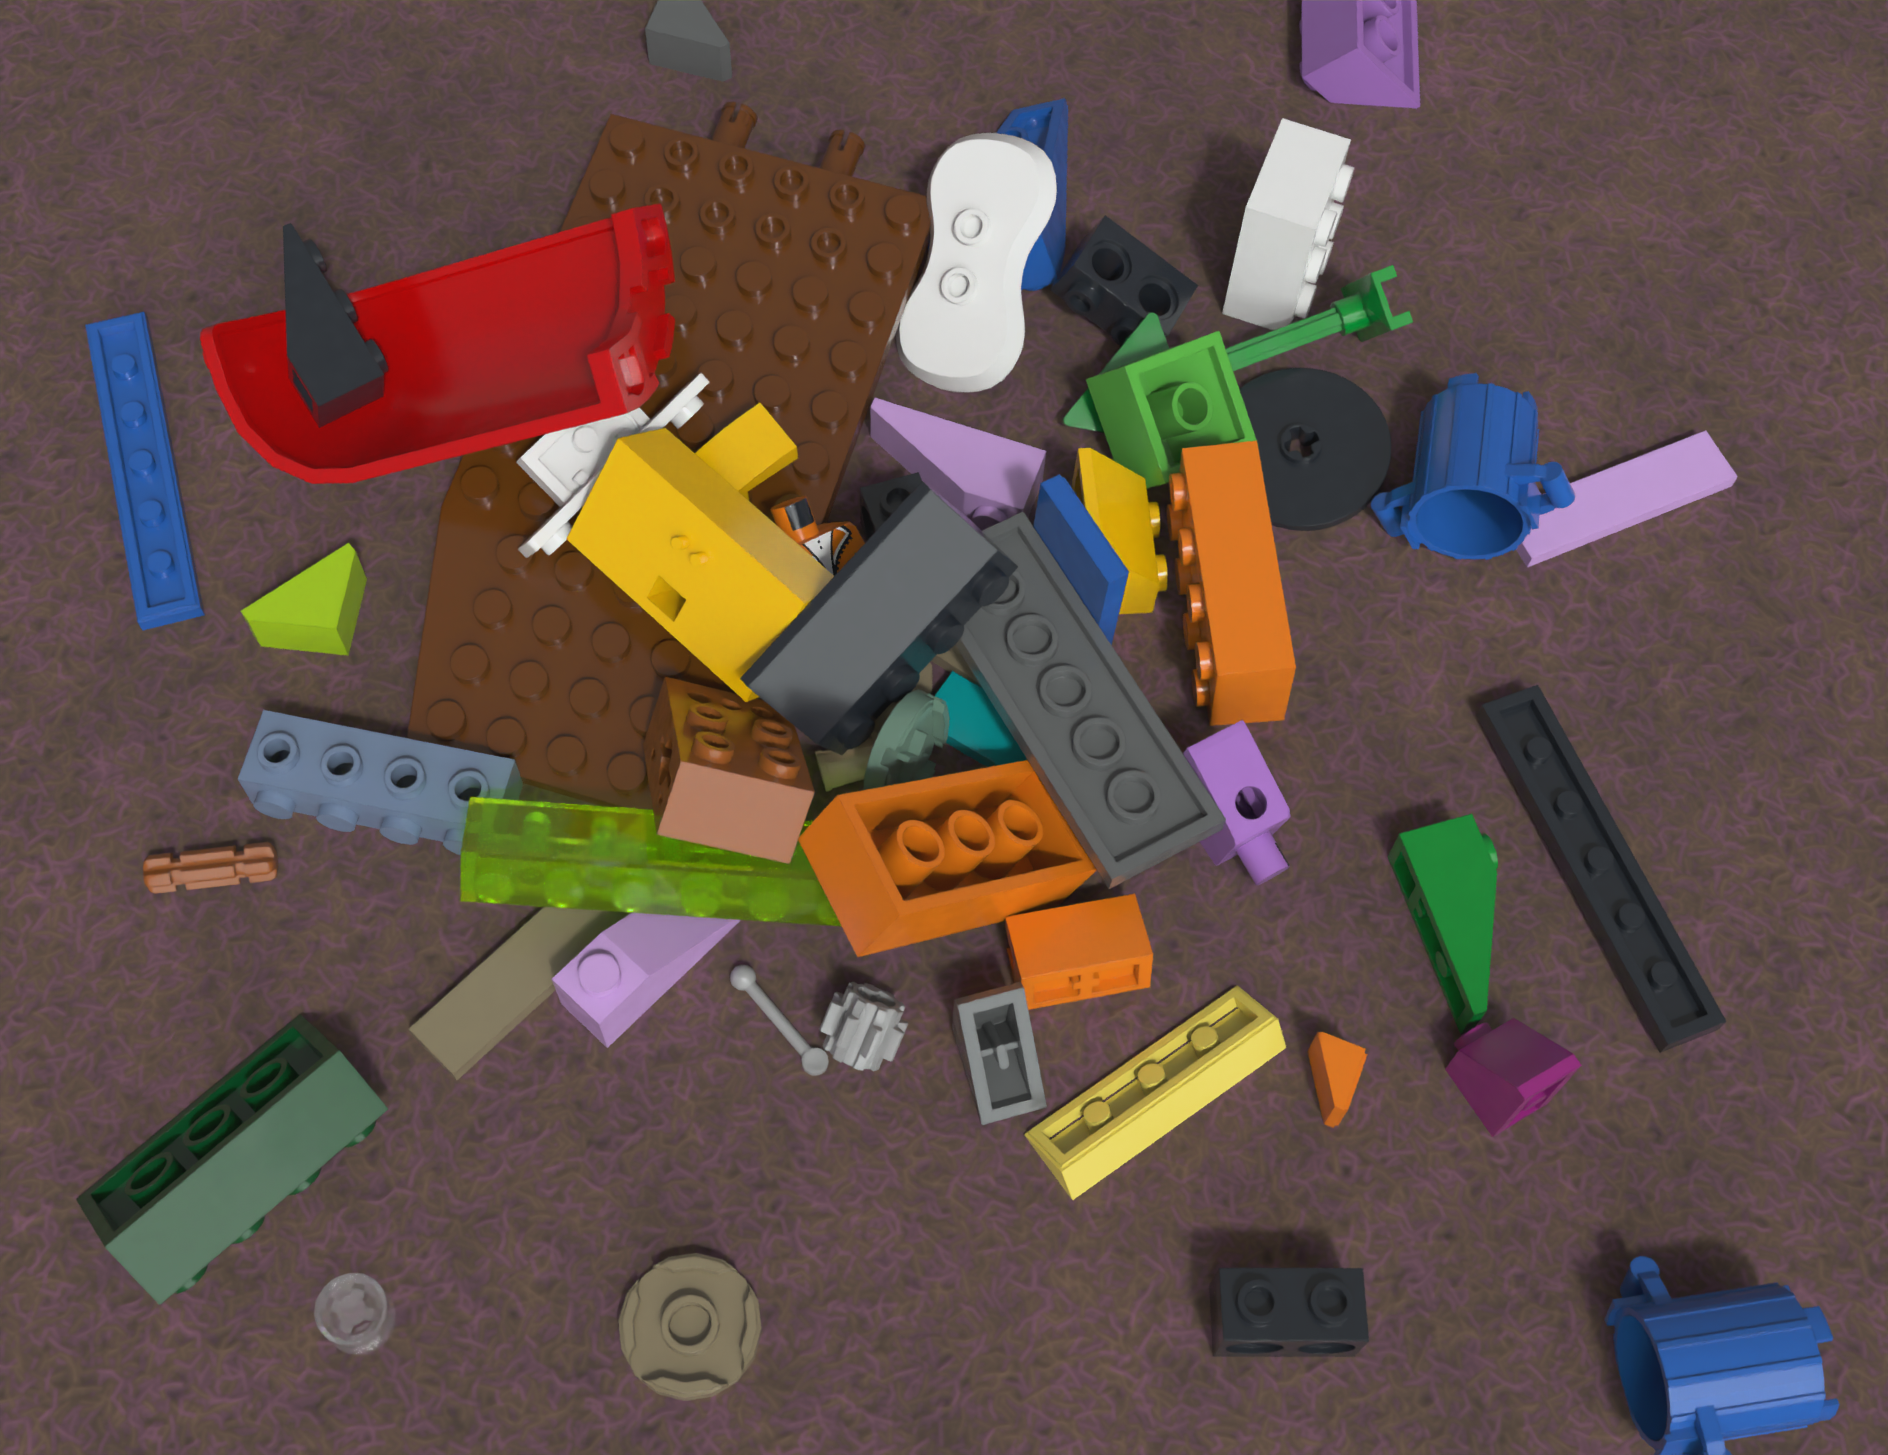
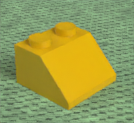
(1129, 522)

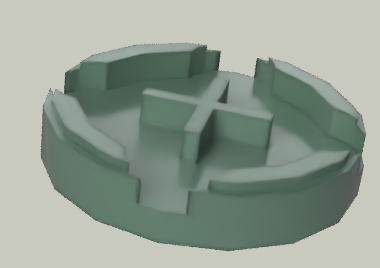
(907, 741)

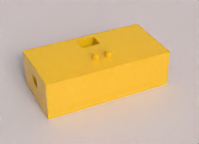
(695, 553)

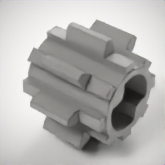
(863, 1026)

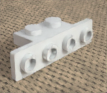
(572, 459)

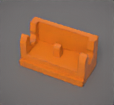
(1079, 951)

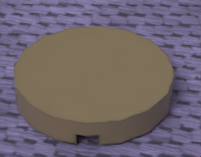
(704, 1348)

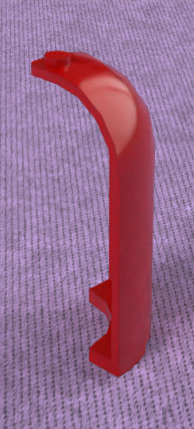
(472, 353)

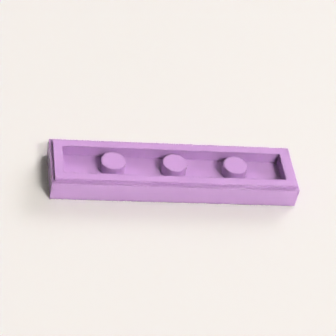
(1630, 496)

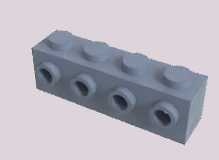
(370, 779)

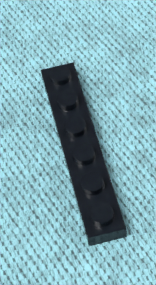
(1600, 869)

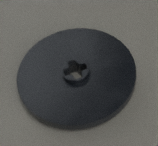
(1346, 442)

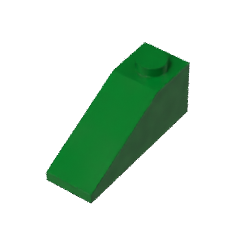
(1451, 893)

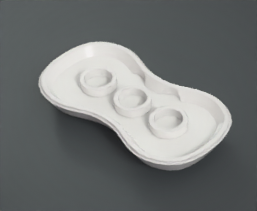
(985, 215)

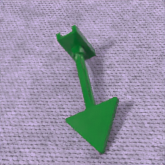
(1360, 311)

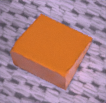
(1335, 1072)

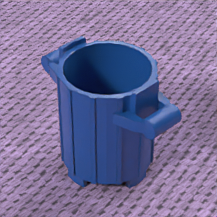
(1474, 474)
(1716, 1362)

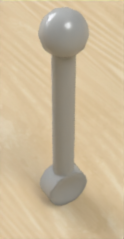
(813, 1059)

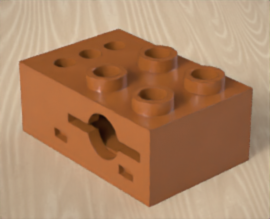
(726, 772)

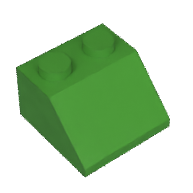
(1170, 404)

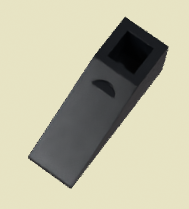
(324, 351)

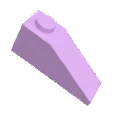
(968, 467)
(632, 968)

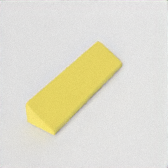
(1161, 1094)

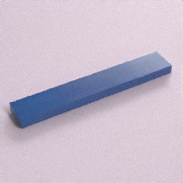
(144, 472)

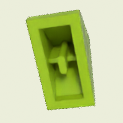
(313, 608)

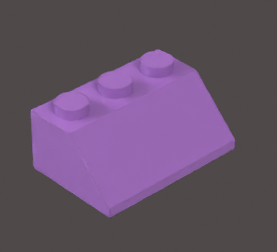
(1361, 51)

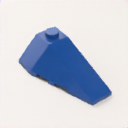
(1048, 129)

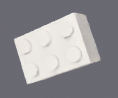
(1288, 226)

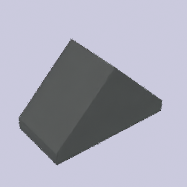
(688, 40)
(999, 1052)

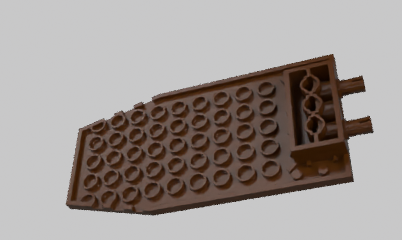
(780, 302)

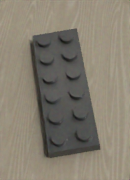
(1083, 717)

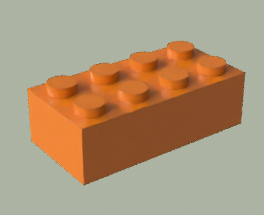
(1230, 584)
(943, 855)

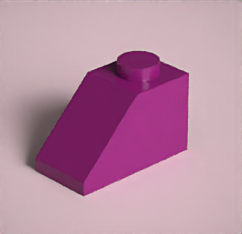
(1509, 1072)

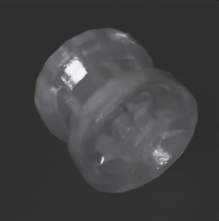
(343, 1306)

